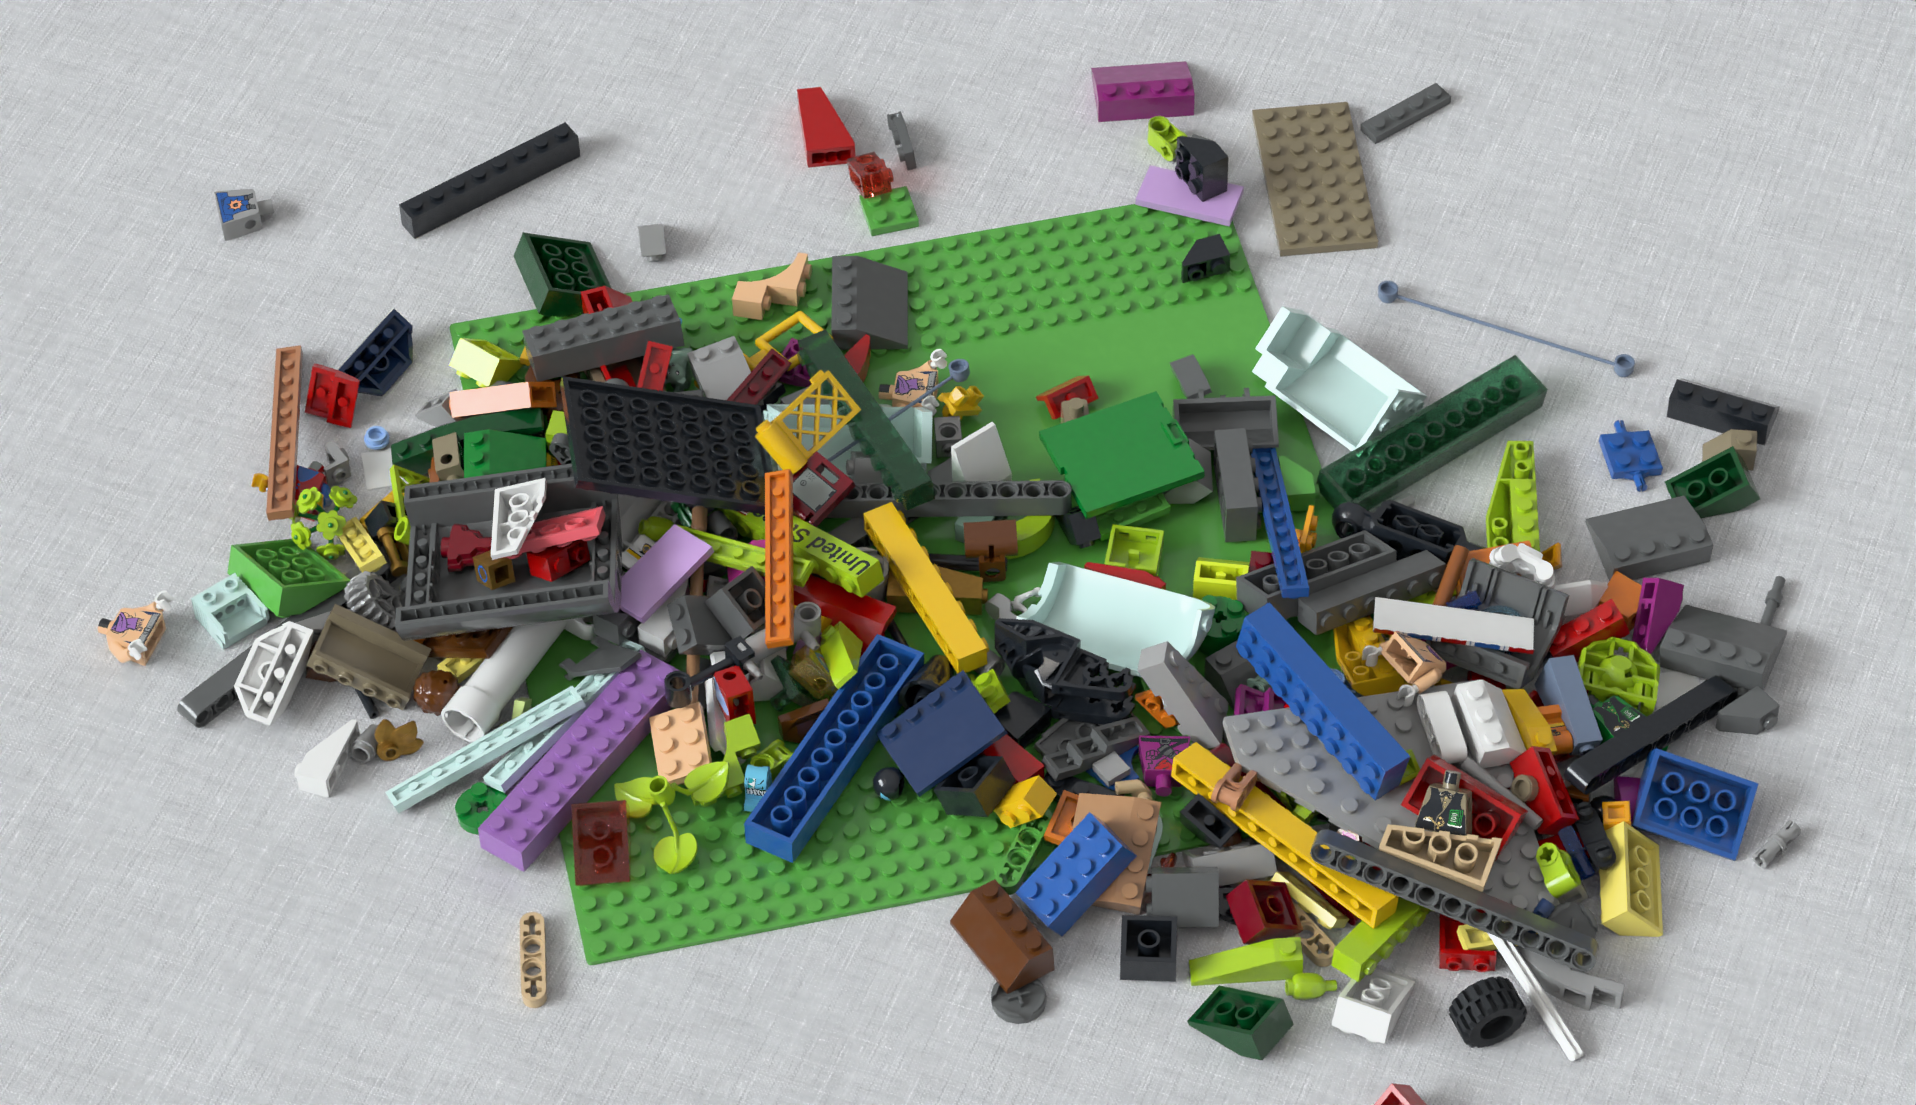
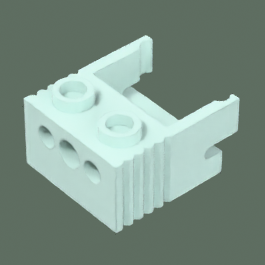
(229, 611)

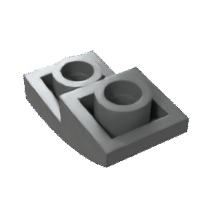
(1190, 376)

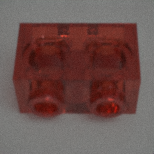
(870, 175)

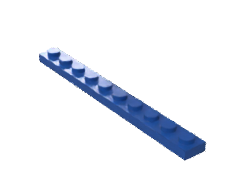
(1280, 525)

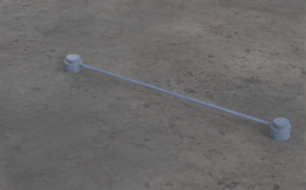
(1623, 363)
(958, 371)

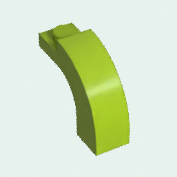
(1033, 532)

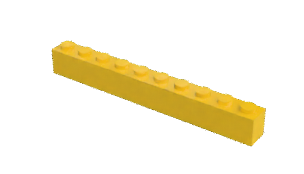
(1282, 835)

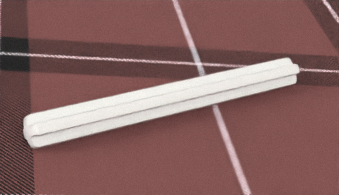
(1539, 998)

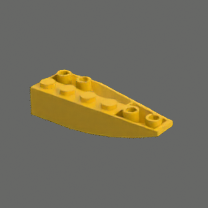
(1349, 645)

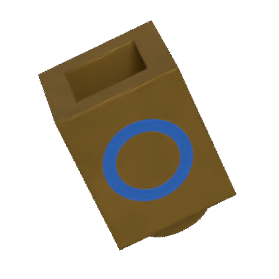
(493, 572)

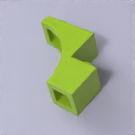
(743, 743)

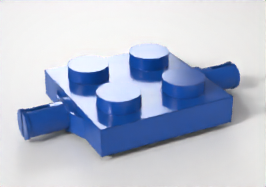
(1630, 455)

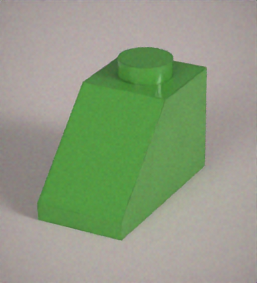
(1298, 485)

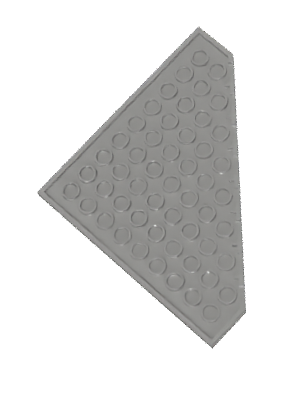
(1298, 764)

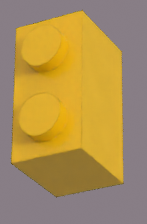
(1025, 802)

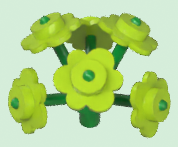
(328, 522)

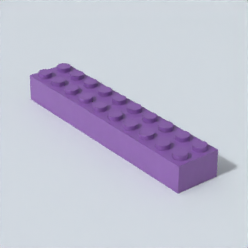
(577, 764)

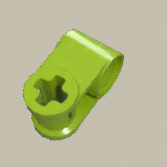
(1163, 136)
(773, 756)
(1557, 870)

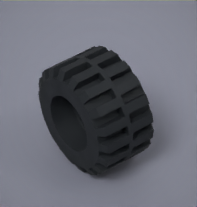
(1487, 1012)

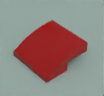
(332, 395)

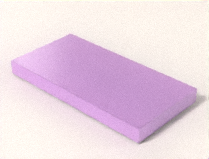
(1168, 193)
(661, 572)

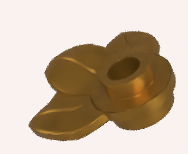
(400, 740)

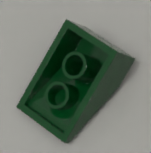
(1716, 485)
(1243, 1021)

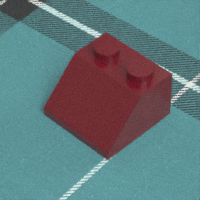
(1263, 911)

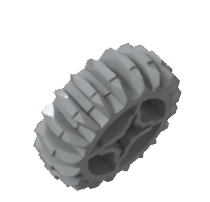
(373, 598)

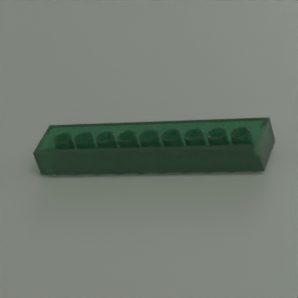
(1433, 436)

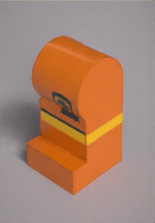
(1561, 736)

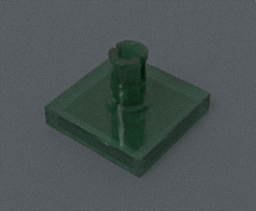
(792, 690)

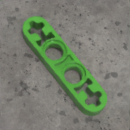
(1020, 849)

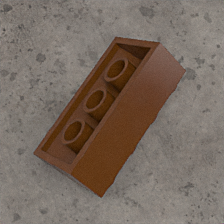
(1002, 937)

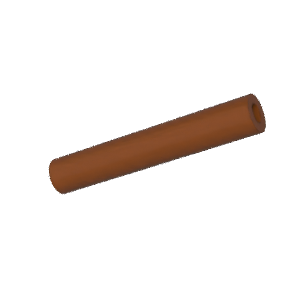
(1451, 575)

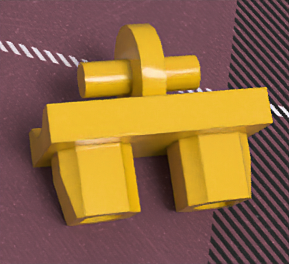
(961, 402)

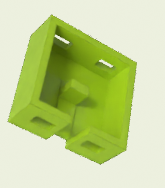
(1135, 549)

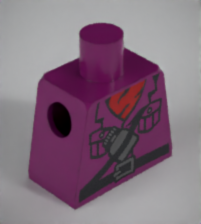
(1156, 760)

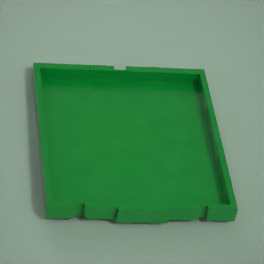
(1122, 454)

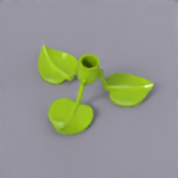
(705, 784)

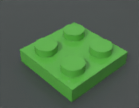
(889, 212)

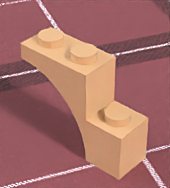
(786, 288)

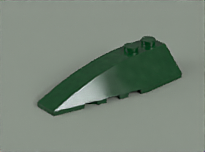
(417, 451)

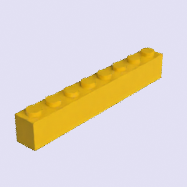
(926, 588)

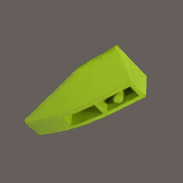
(1513, 505)

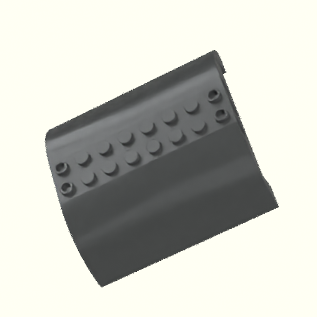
(457, 603)

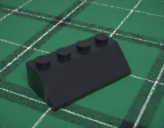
(1720, 409)

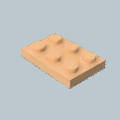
(680, 742)

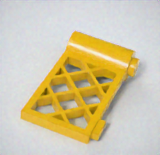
(784, 445)

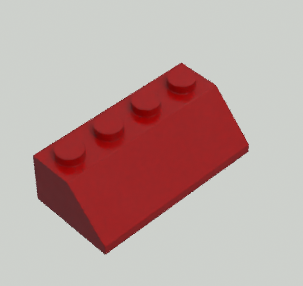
(1491, 812)

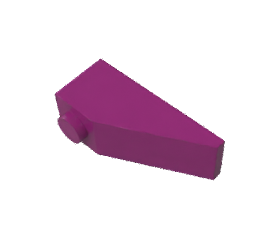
(1656, 610)

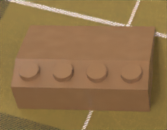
(1135, 824)

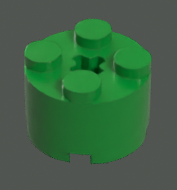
(1225, 624)

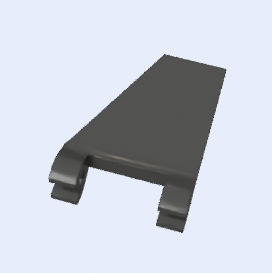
(605, 659)

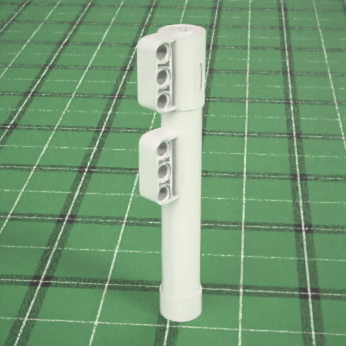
(479, 703)

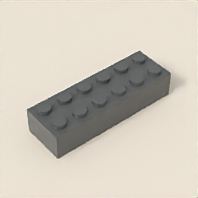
(601, 337)
(1323, 568)

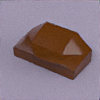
(797, 723)

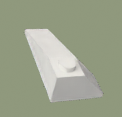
(514, 515)

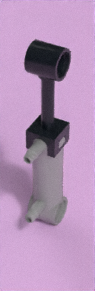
(744, 654)

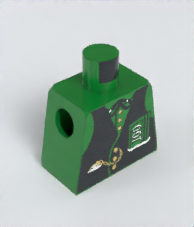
(1613, 716)

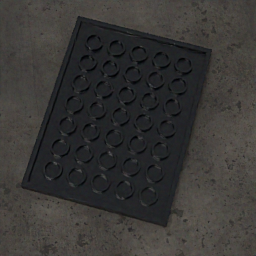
(665, 445)

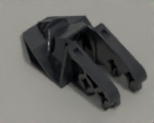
(1060, 672)

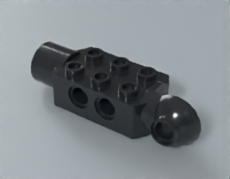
(1402, 528)

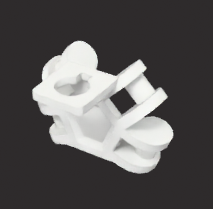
(1525, 562)

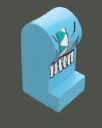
(756, 784)

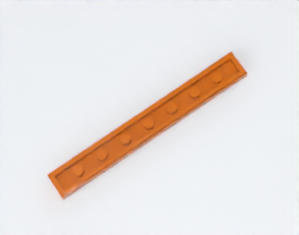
(779, 559)

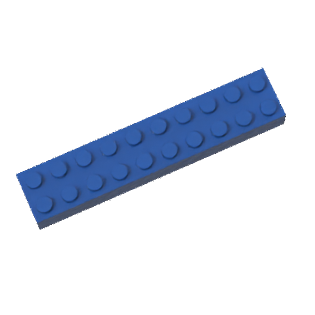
(832, 750)

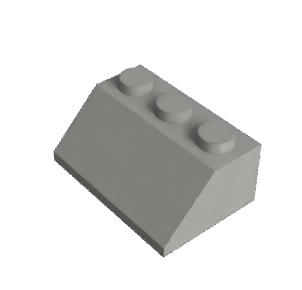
(1234, 862)

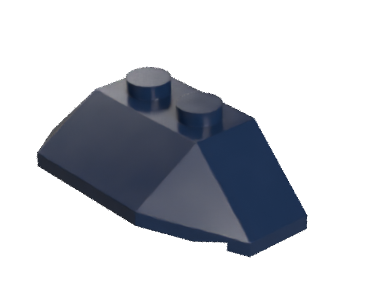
(382, 355)

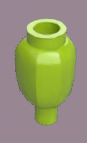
(654, 527)
(1308, 986)

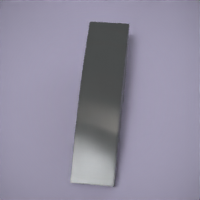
(1083, 752)

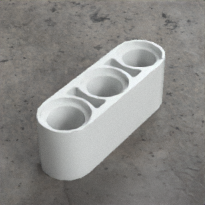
(1442, 726)

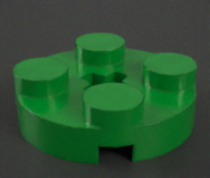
(469, 801)

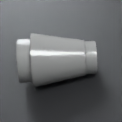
(365, 745)

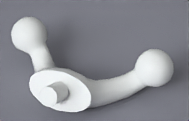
(1018, 601)

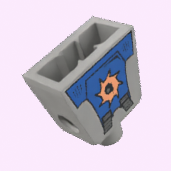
(241, 212)

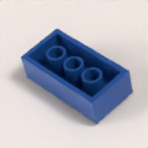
(1075, 874)

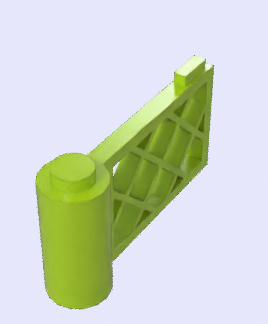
(402, 529)

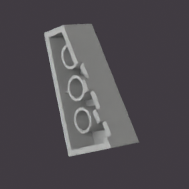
(1184, 694)

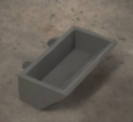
(1204, 415)

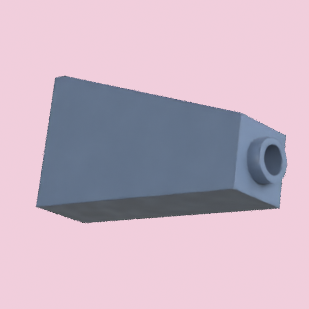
(1563, 685)

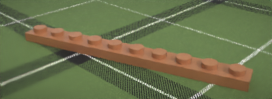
(284, 433)

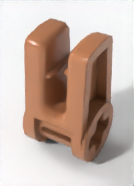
(1231, 791)

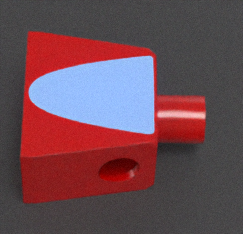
(733, 684)

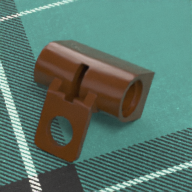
(991, 543)

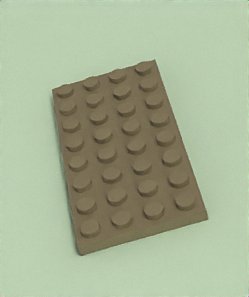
(1314, 179)

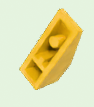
(1529, 720)

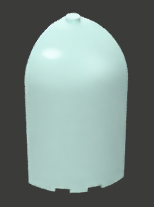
(1119, 615)

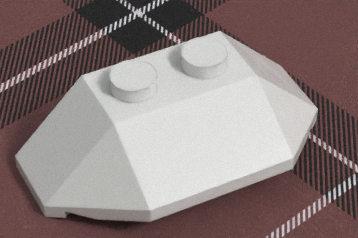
(1582, 598)
(273, 671)

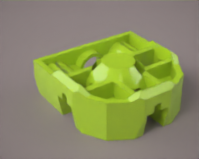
(1629, 677)

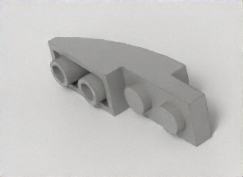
(1573, 986)

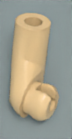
(1133, 787)

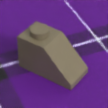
(1743, 441)

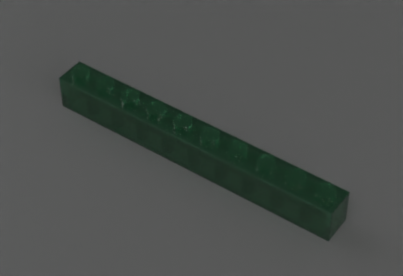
(870, 426)

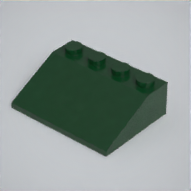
(558, 272)

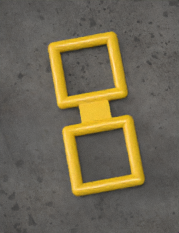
(763, 341)

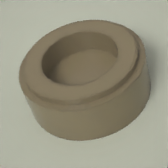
(1525, 788)

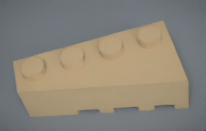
(1449, 855)

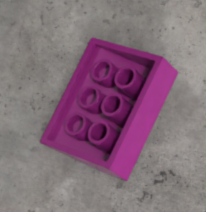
(1143, 91)

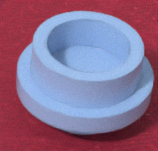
(376, 438)

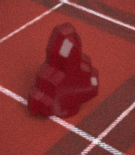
(463, 546)

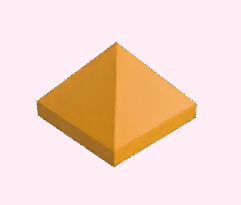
(1553, 556)

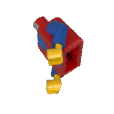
(305, 479)

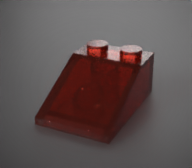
(601, 842)

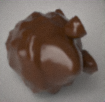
(435, 690)

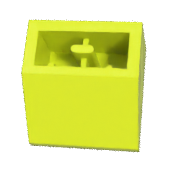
(1217, 577)

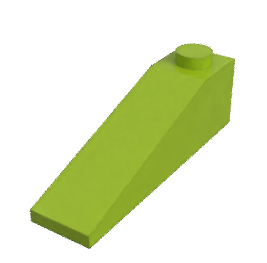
(1255, 962)

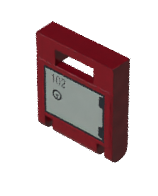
(815, 493)

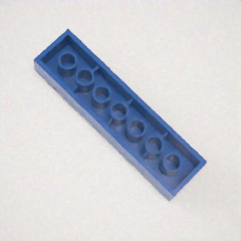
(1322, 701)

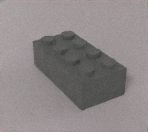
(1236, 485)

